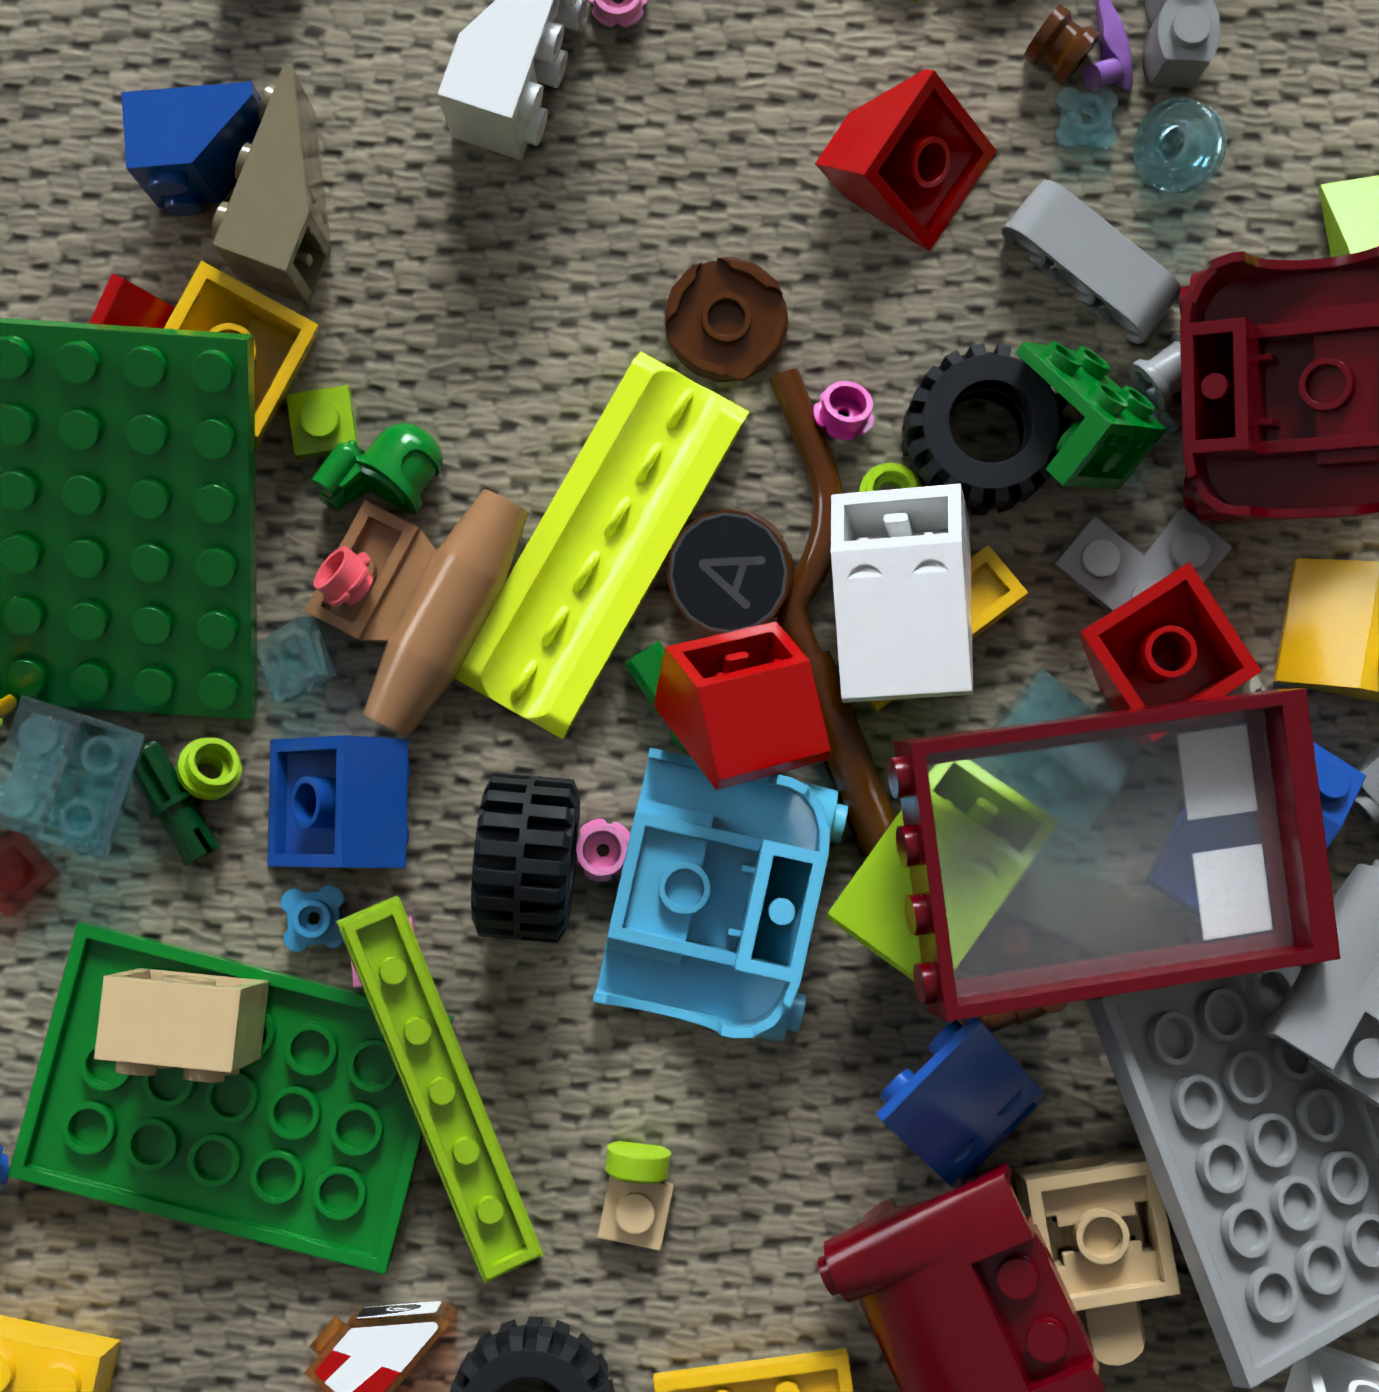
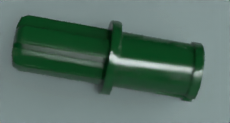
(174, 805)

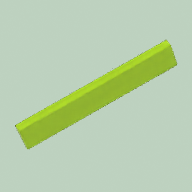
(440, 1088)

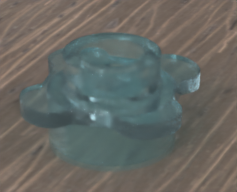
(1073, 131)

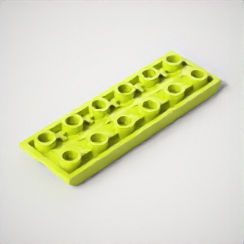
(601, 544)

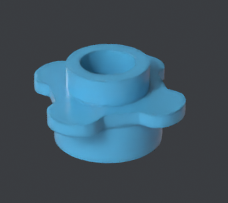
(298, 908)

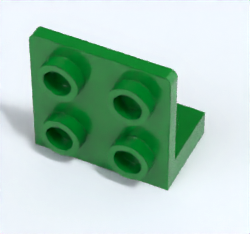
(1116, 423)

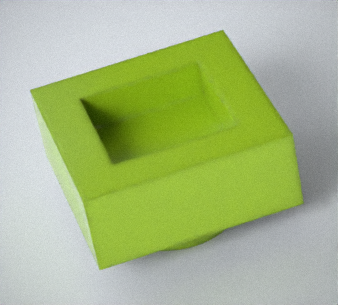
(321, 420)

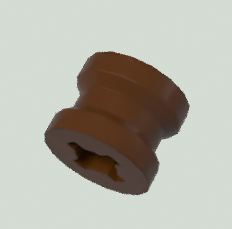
(1061, 45)

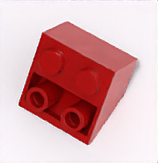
(743, 704)

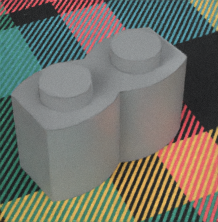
(1180, 41)

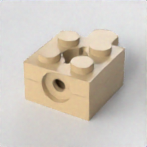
(1106, 1241)

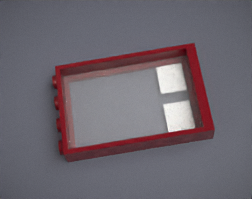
(1113, 852)

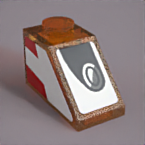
(376, 1346)

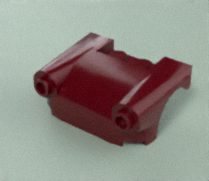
(1281, 388)
(963, 1294)

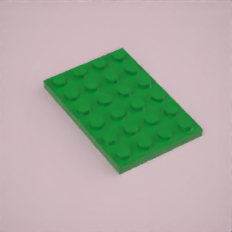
(128, 518)
(289, 1153)

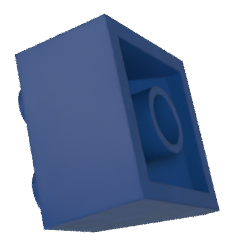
(188, 141)
(338, 802)

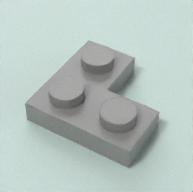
(1116, 571)

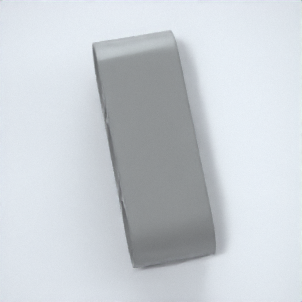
(1094, 259)

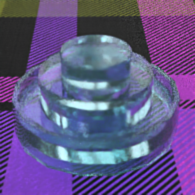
(1187, 139)

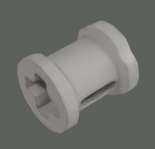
(1161, 372)

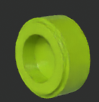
(637, 1162)

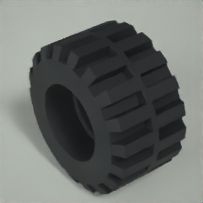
(998, 379)
(525, 857)
(533, 1353)

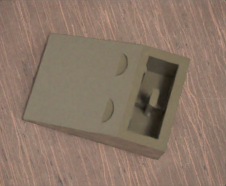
(277, 215)

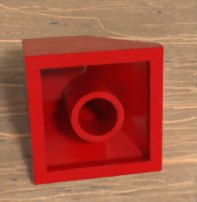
(908, 157)

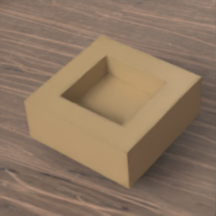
(636, 1213)

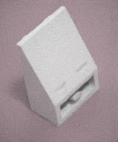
(495, 72)
(902, 593)

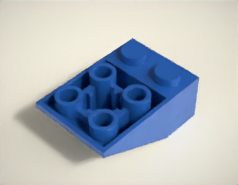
(960, 1101)

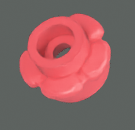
(344, 577)

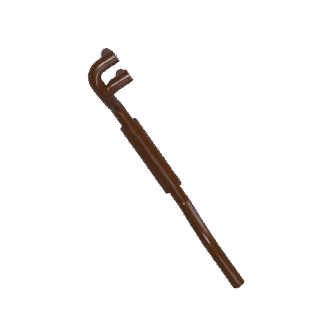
(850, 760)

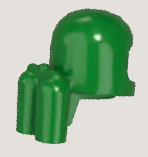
(393, 467)

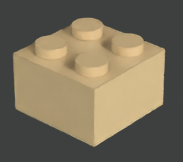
(182, 1022)

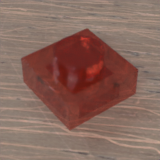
(22, 872)

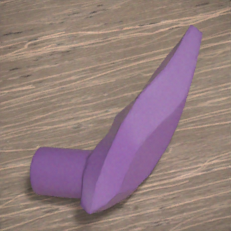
(1116, 57)

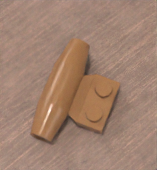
(424, 600)

